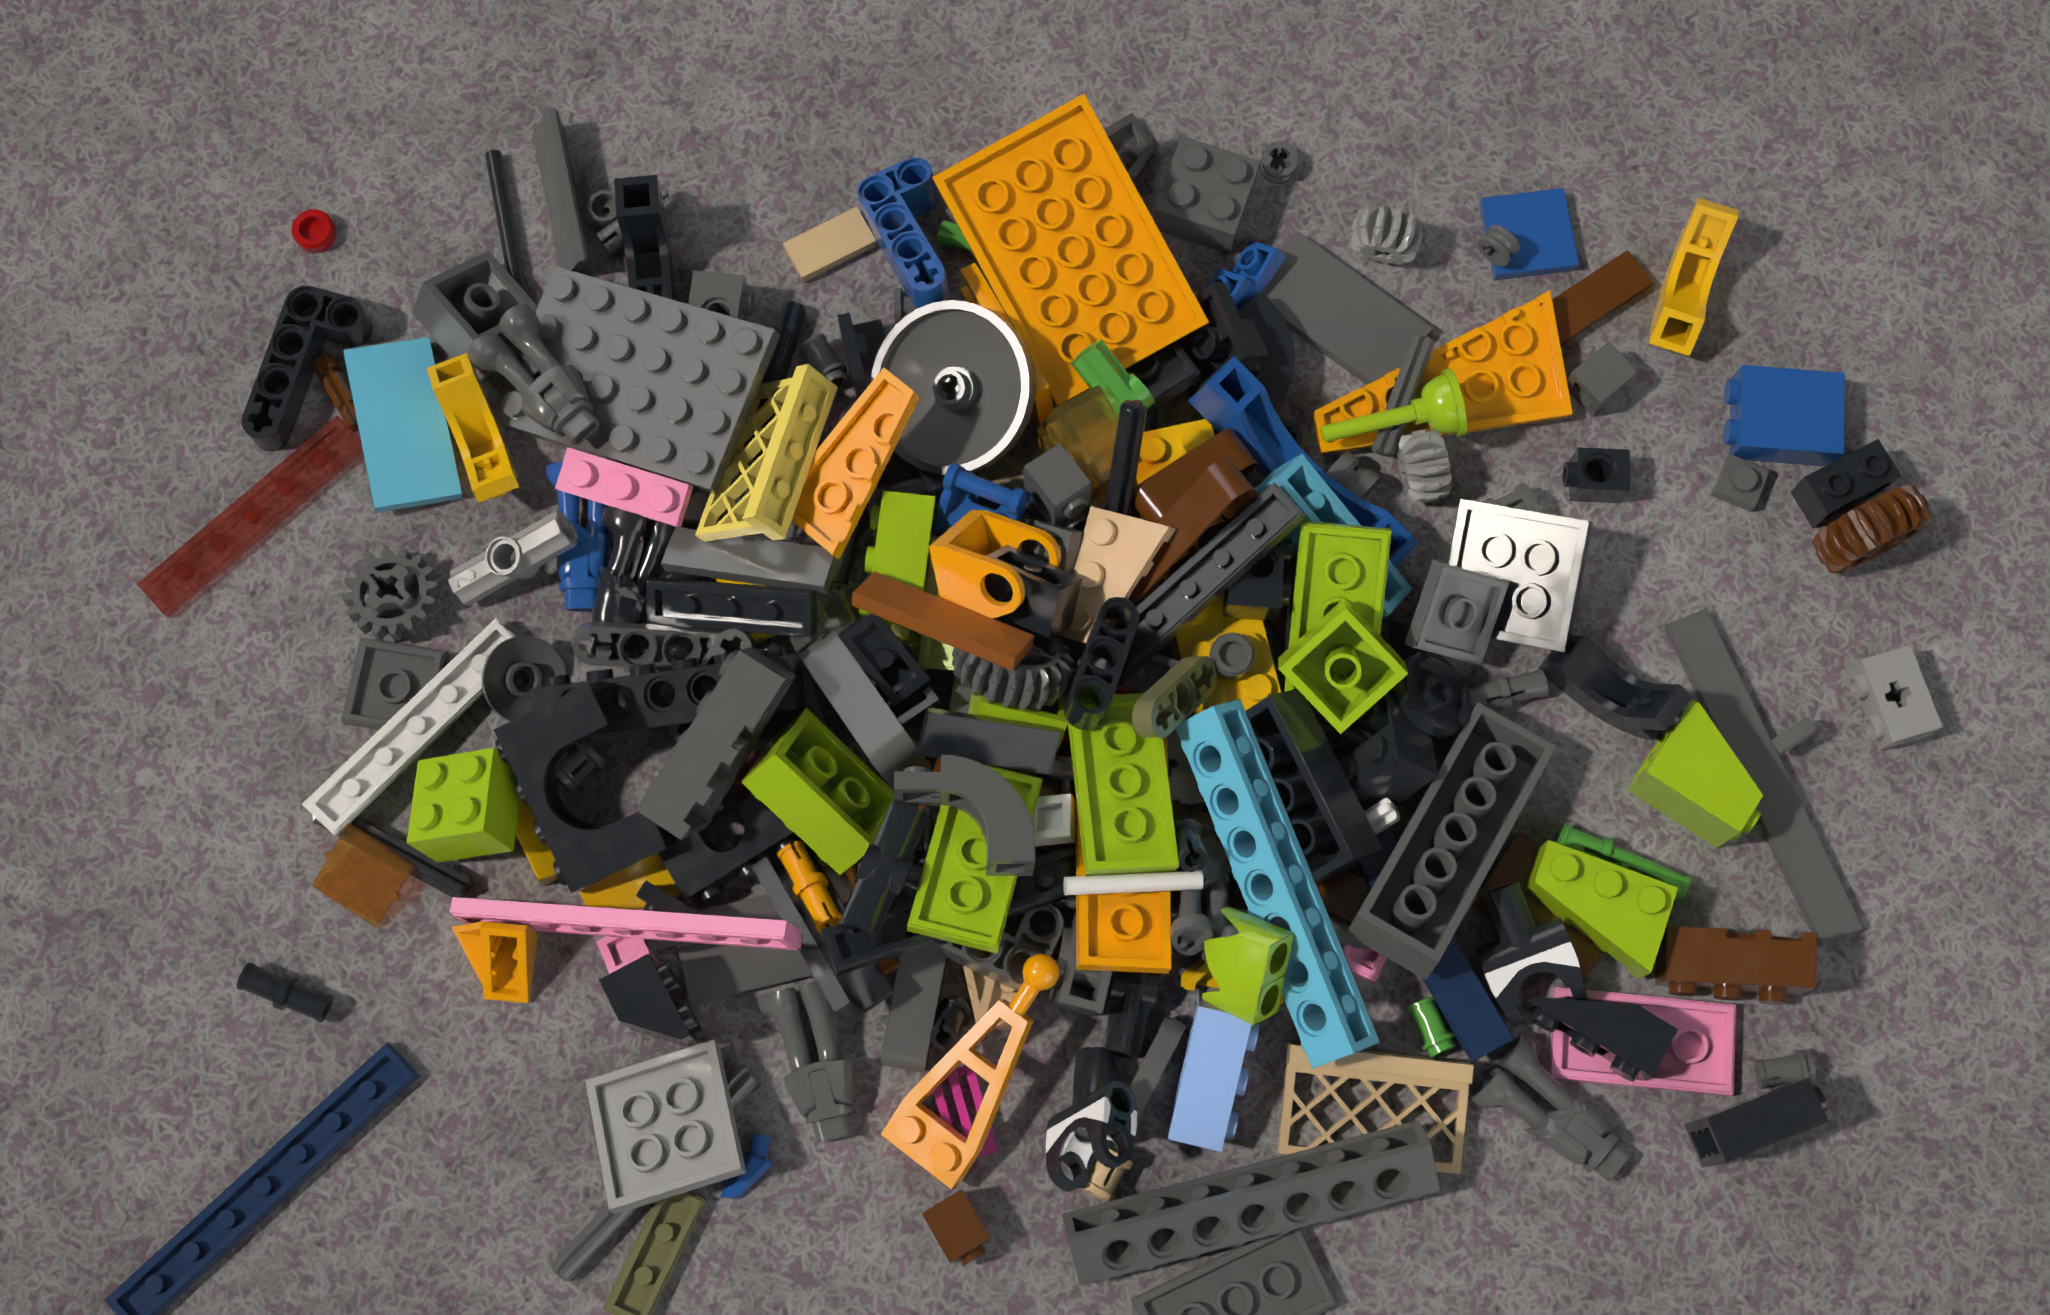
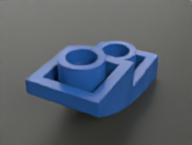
(1251, 272)

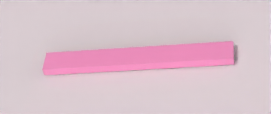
(632, 923)

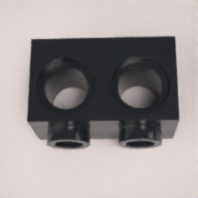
(1845, 483)

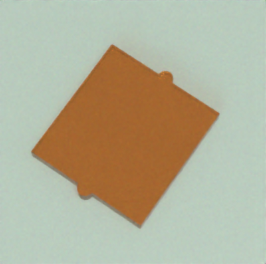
(363, 875)

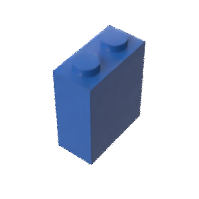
(1785, 415)

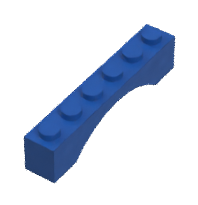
(1241, 402)

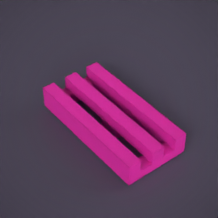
(990, 1147)

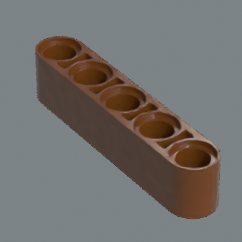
(1197, 517)

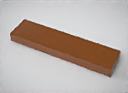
(943, 620)

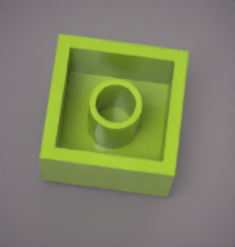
(1342, 666)
(463, 806)

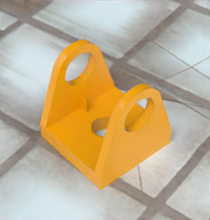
(962, 562)

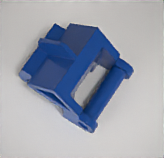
(964, 493)

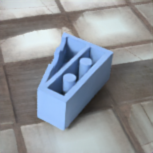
(1211, 1077)

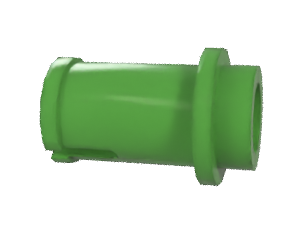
(1431, 1027)

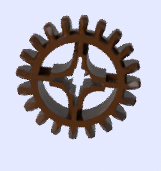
(1872, 529)

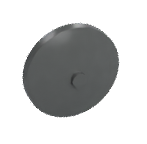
(970, 381)

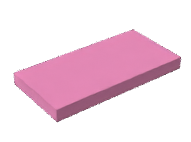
(1695, 1061)

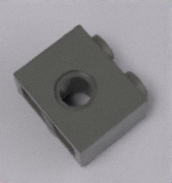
(1076, 989)

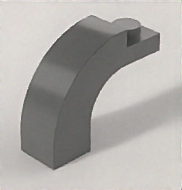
(983, 797)

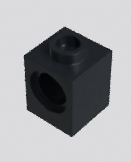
(1611, 463)

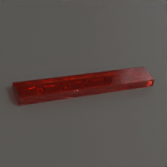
(251, 516)

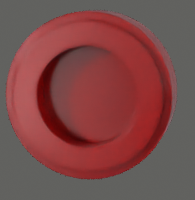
(314, 231)

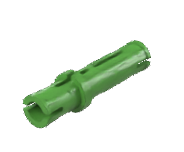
(1579, 840)

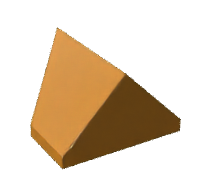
(501, 958)

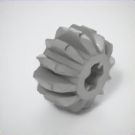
(1386, 234)
(1424, 466)

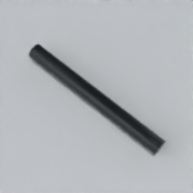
(505, 216)

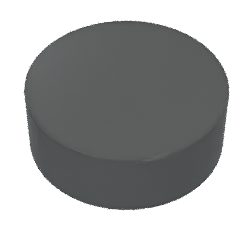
(1232, 655)

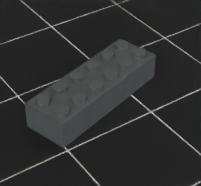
(1451, 841)

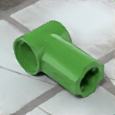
(1100, 367)

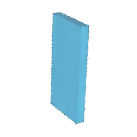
(401, 425)

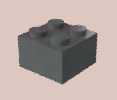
(1205, 194)

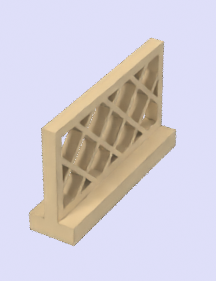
(1386, 1068)

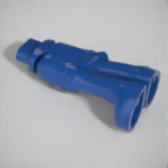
(581, 565)

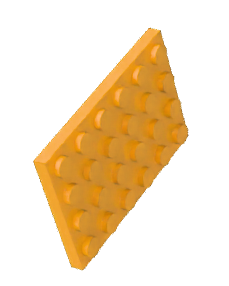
(1069, 245)

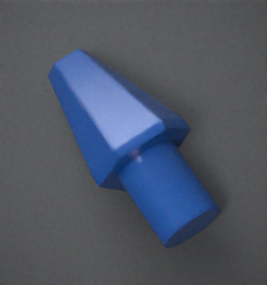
(755, 1167)

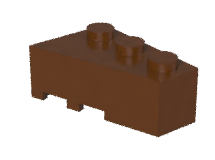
(1736, 964)

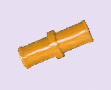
(809, 885)

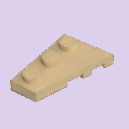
(1111, 561)

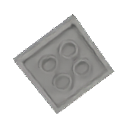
(664, 1127)

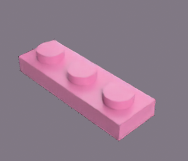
(624, 487)

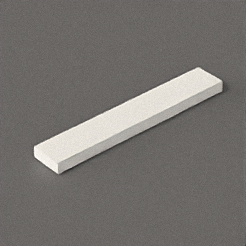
(405, 734)

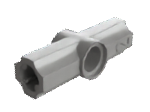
(533, 548)

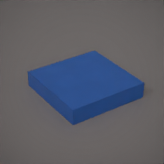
(1542, 228)

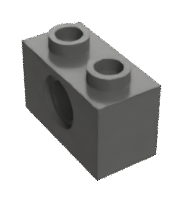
(1058, 489)

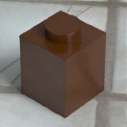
(957, 1228)

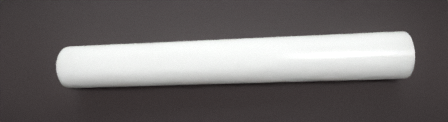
(1133, 883)

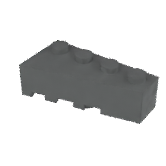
(716, 743)

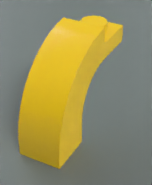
(1690, 276)
(474, 428)

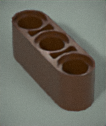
(1164, 488)

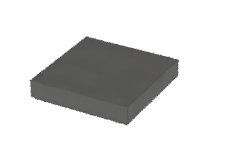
(1456, 612)
(387, 679)

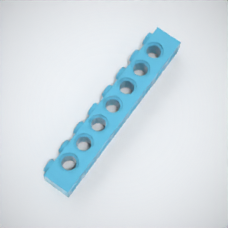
(1276, 880)

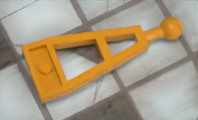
(927, 1136)

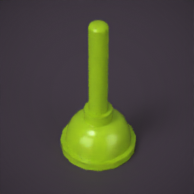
(1439, 407)

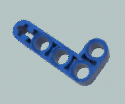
(889, 207)

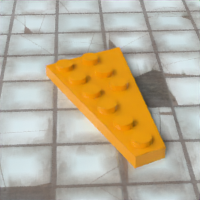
(1505, 369)

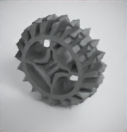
(1034, 682)

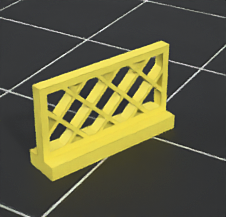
(781, 469)

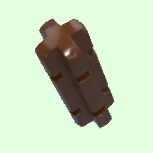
(336, 387)

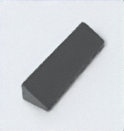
(561, 194)

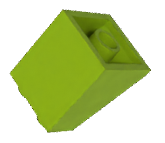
(1698, 780)

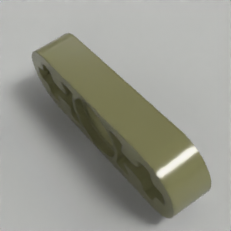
(1157, 711)

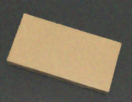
(829, 244)

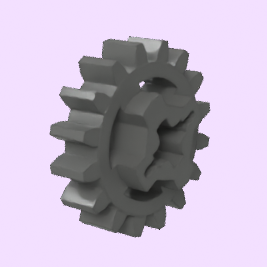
(388, 612)

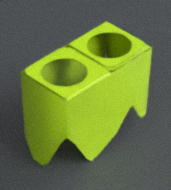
(1248, 967)

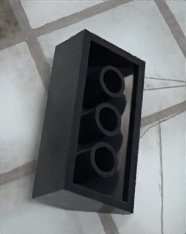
(1312, 785)

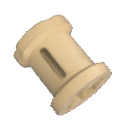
(1104, 1180)

